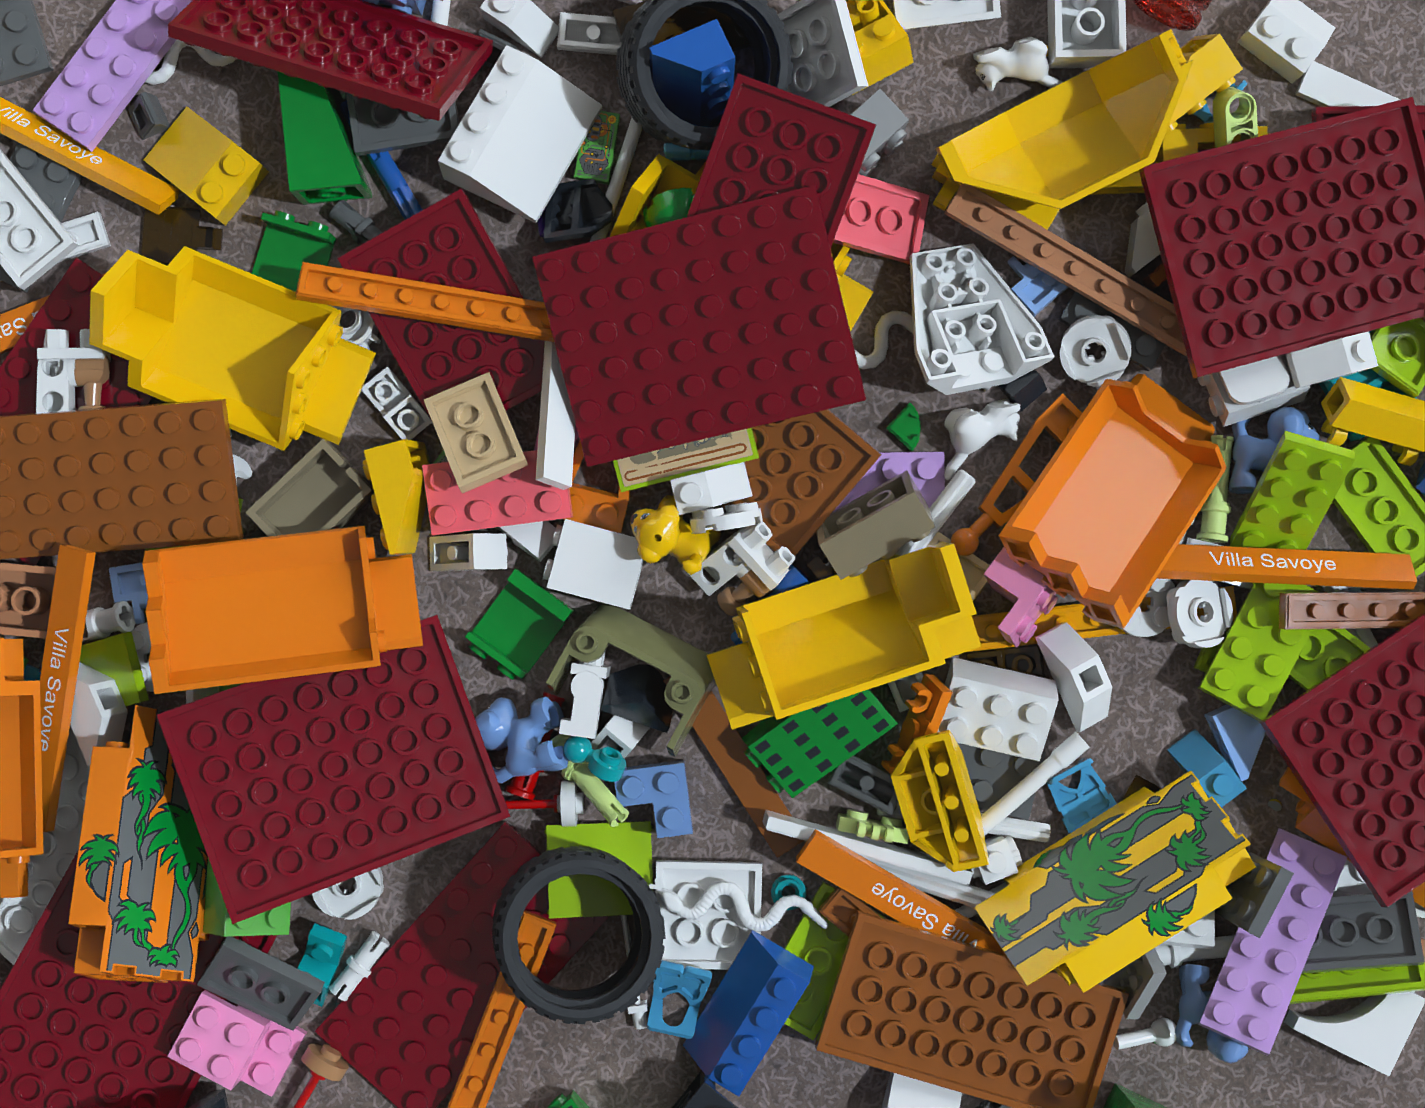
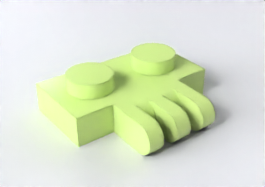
(887, 829)

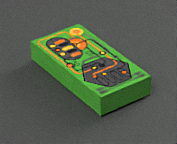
(598, 149)

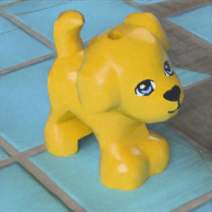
(666, 533)

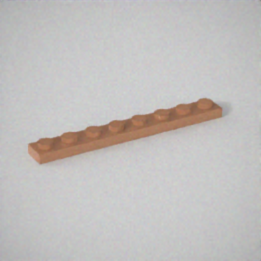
(1067, 264)

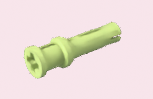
(1216, 506)
(593, 787)

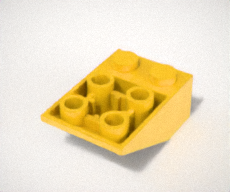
(880, 39)
(1211, 71)
(398, 492)

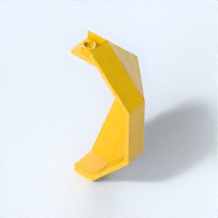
(1078, 131)

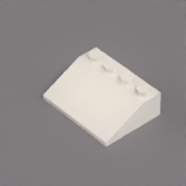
(519, 135)

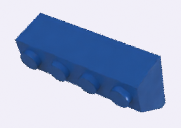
(694, 73)
(747, 1011)

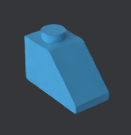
(1208, 766)

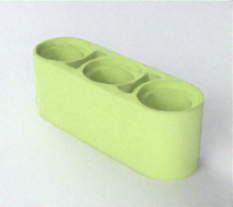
(1241, 121)

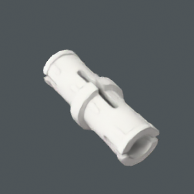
(359, 965)

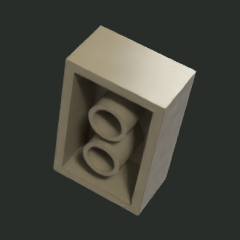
(875, 526)

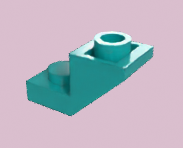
(323, 957)

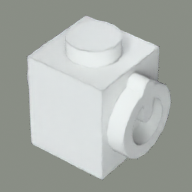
(1002, 857)

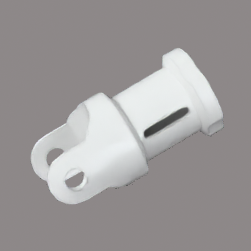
(103, 622)

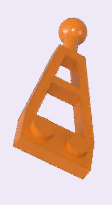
(1057, 421)
(594, 505)

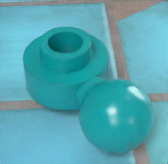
(603, 763)

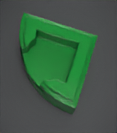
(906, 427)

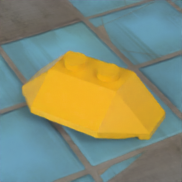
(940, 802)

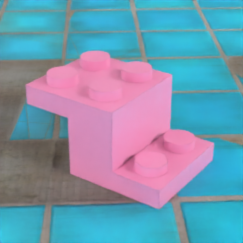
(1023, 589)
(235, 1045)

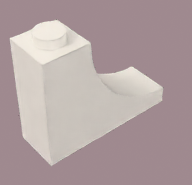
(1369, 1032)

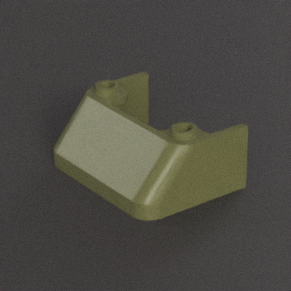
(686, 664)

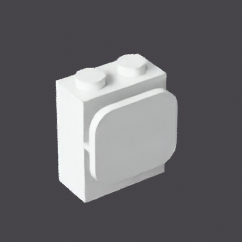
(1252, 390)
(594, 564)

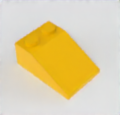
(206, 165)

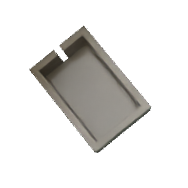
(313, 495)

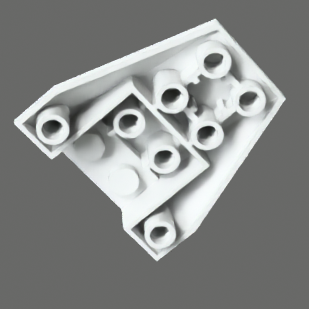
(965, 299)

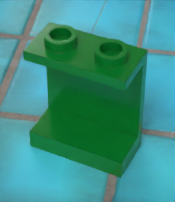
(288, 245)
(519, 625)

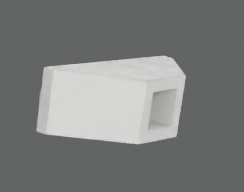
(1077, 675)
(97, 711)

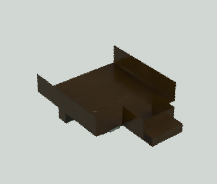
(172, 230)

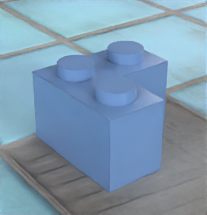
(663, 786)

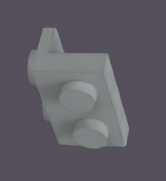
(1140, 980)

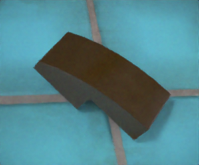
(1021, 659)

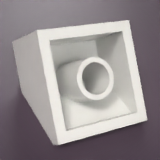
(1287, 37)

